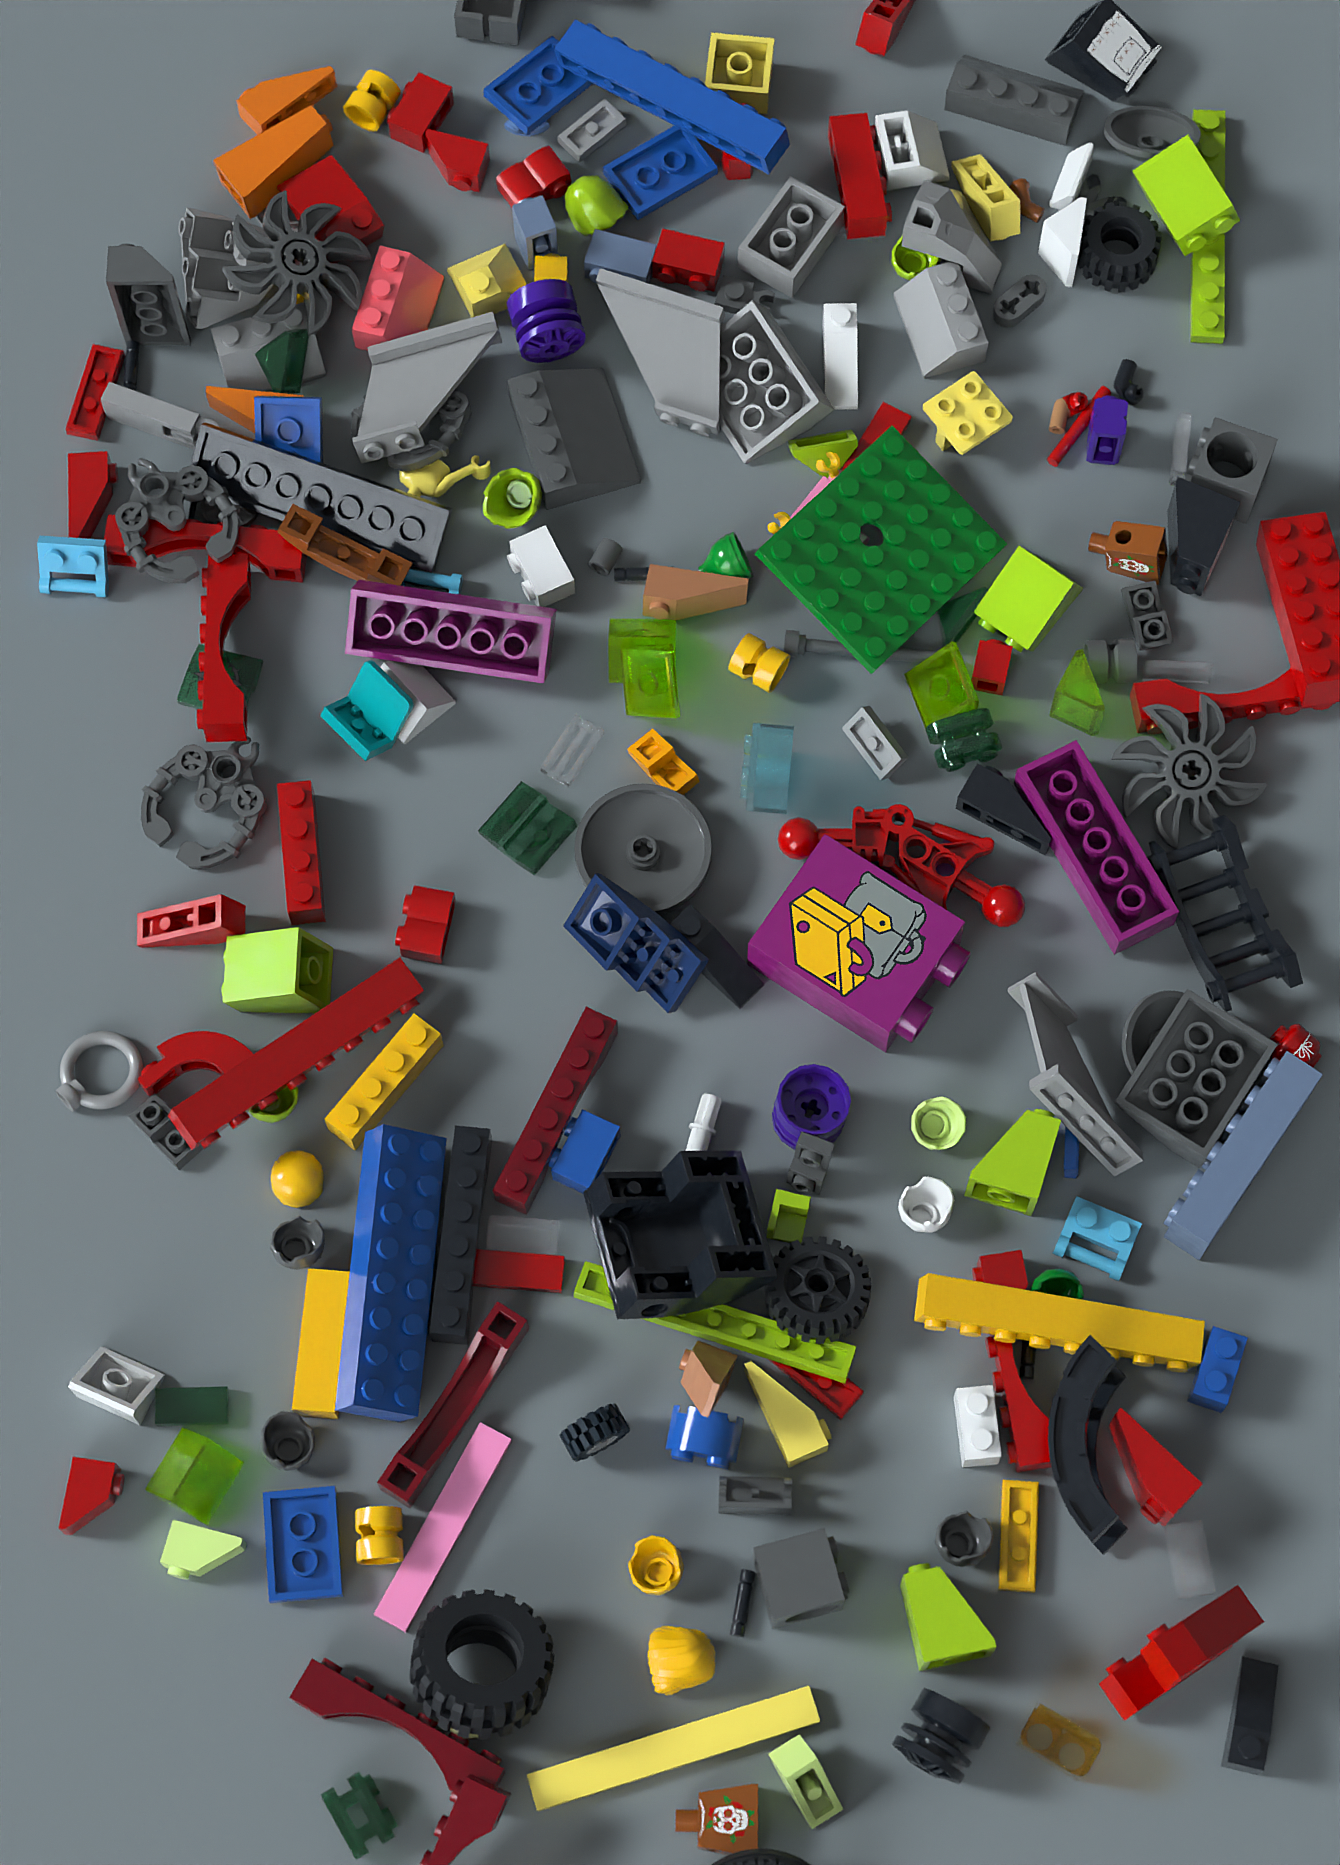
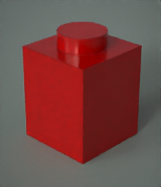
(991, 666)

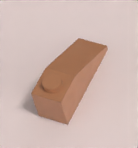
(688, 593)
(706, 1375)

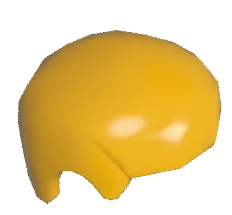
(297, 1178)
(656, 1565)

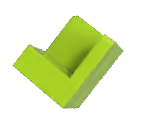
(788, 1216)

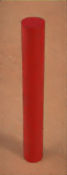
(1075, 430)

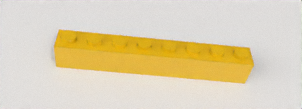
(1058, 1321)

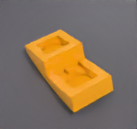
(662, 764)

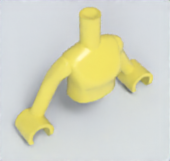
(436, 477)

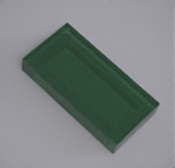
(192, 1406)

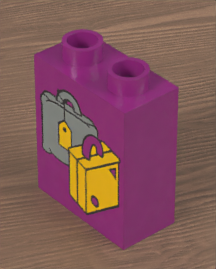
(859, 945)

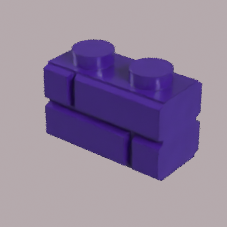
(1106, 430)

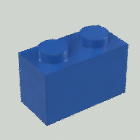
(585, 1151)
(1217, 1369)

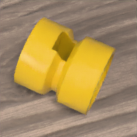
(372, 100)
(758, 662)
(379, 1535)

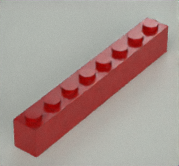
(295, 1054)

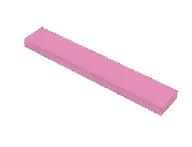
(442, 1527)

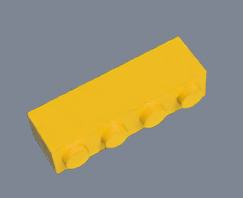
(384, 1081)
(320, 1343)

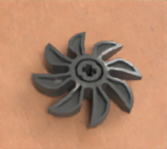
(314, 265)
(1201, 759)

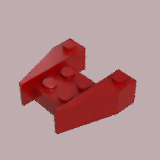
(1179, 1652)

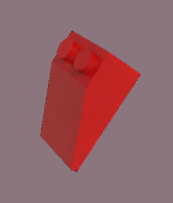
(332, 185)
(1154, 1474)

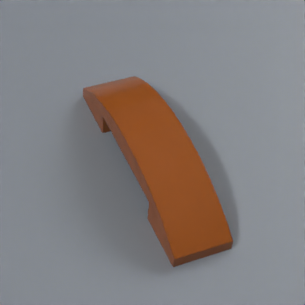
(339, 552)

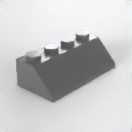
(1013, 99)
(145, 298)

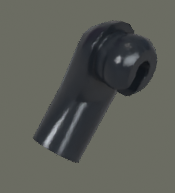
(1123, 383)

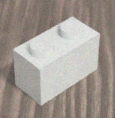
(541, 567)
(977, 1426)

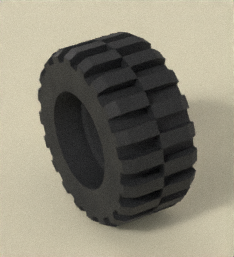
(474, 1706)

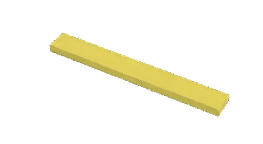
(673, 1748)

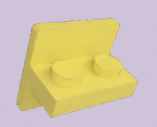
(966, 414)

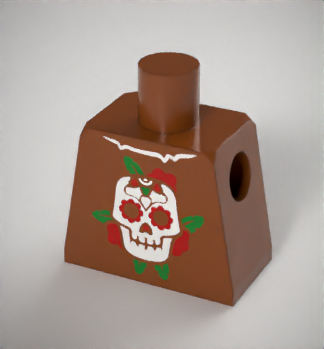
(1133, 550)
(723, 1820)

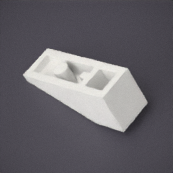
(840, 355)

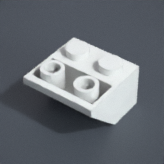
(910, 150)

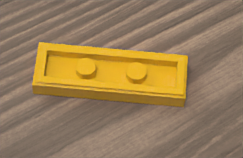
(1018, 1536)

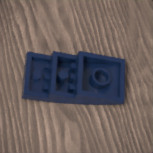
(635, 942)

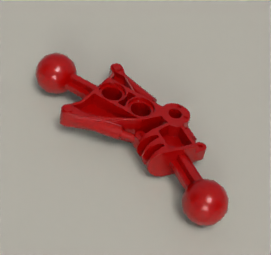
(869, 839)

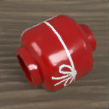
(1297, 1042)

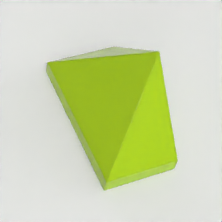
(814, 448)

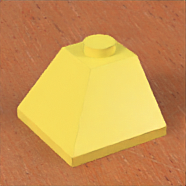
(487, 280)

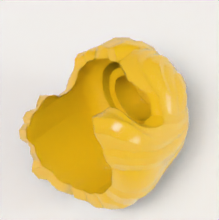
(679, 1658)

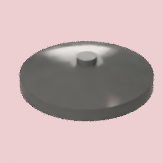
(646, 844)

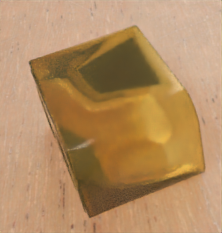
(1057, 1724)

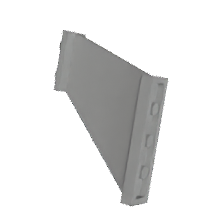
(674, 347)
(413, 381)
(1065, 1080)

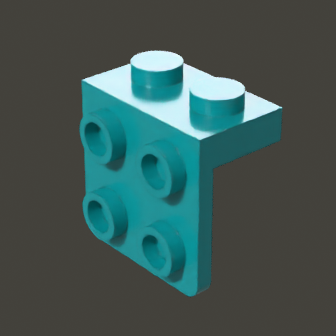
(370, 713)

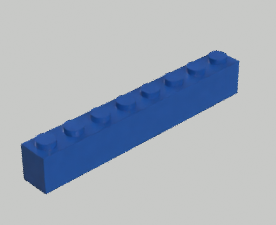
(673, 96)

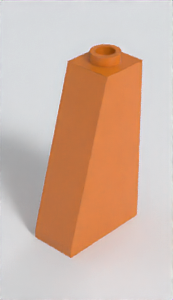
(272, 157)

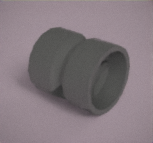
(1112, 660)

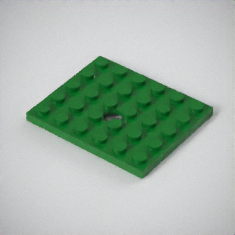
(888, 591)

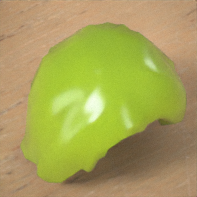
(593, 204)
(512, 498)

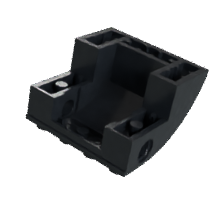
(679, 1235)

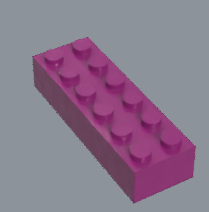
(450, 631)
(1096, 847)

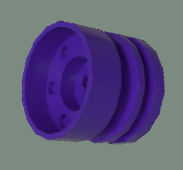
(546, 320)
(813, 1089)

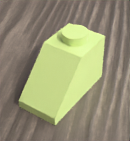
(197, 1549)
(806, 1781)

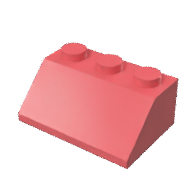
(396, 298)

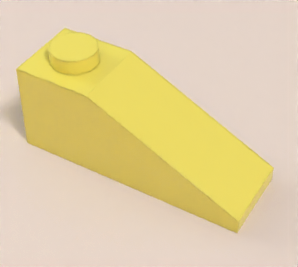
(988, 197)
(790, 1420)

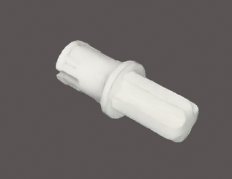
(704, 1123)

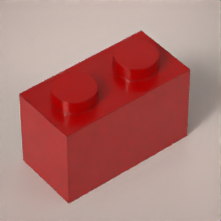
(422, 107)
(688, 260)

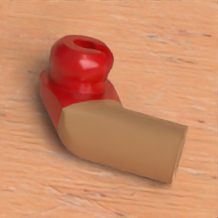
(1066, 408)

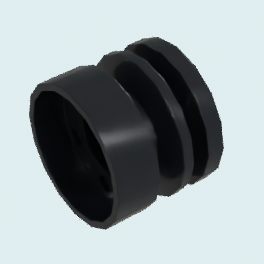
(941, 1735)

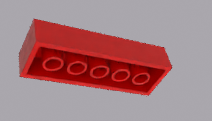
(1305, 593)

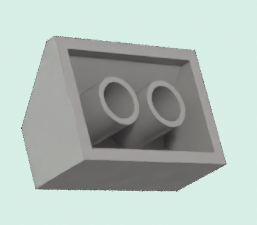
(941, 320)
(241, 339)

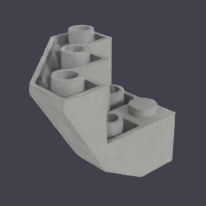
(947, 228)
(206, 248)

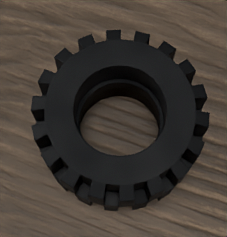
(1125, 225)

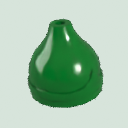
(727, 558)

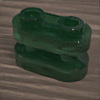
(956, 754)
(381, 1821)

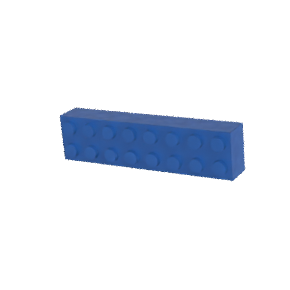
(391, 1274)

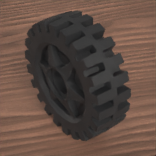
(818, 1313)

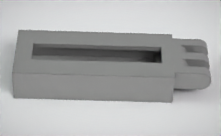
(152, 415)

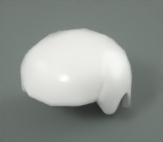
(926, 1205)

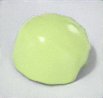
(938, 1123)

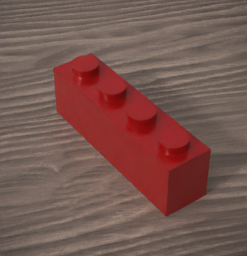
(858, 175)
(301, 852)

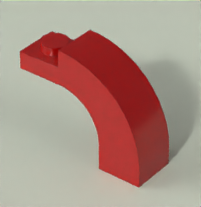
(192, 1052)

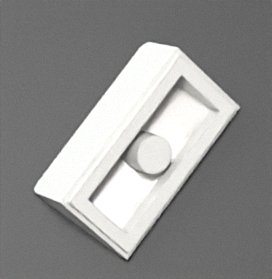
(1072, 176)

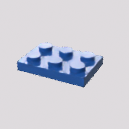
(535, 88)
(659, 171)
(290, 424)
(302, 1544)

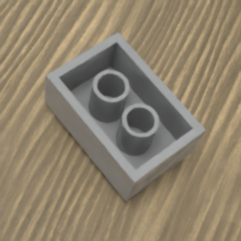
(791, 237)

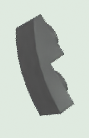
(1146, 615)
(155, 1124)
(810, 1163)

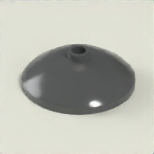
(1147, 130)
(1145, 1024)

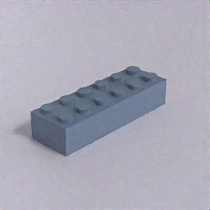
(1246, 1149)

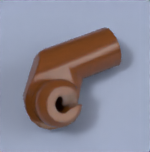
(1027, 208)

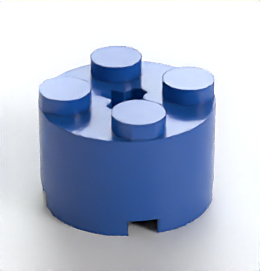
(704, 1437)

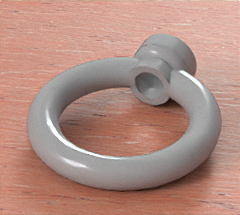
(73, 1093)

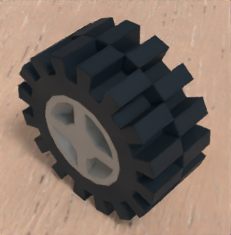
(594, 1432)

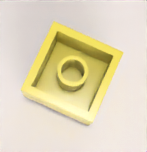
(741, 68)

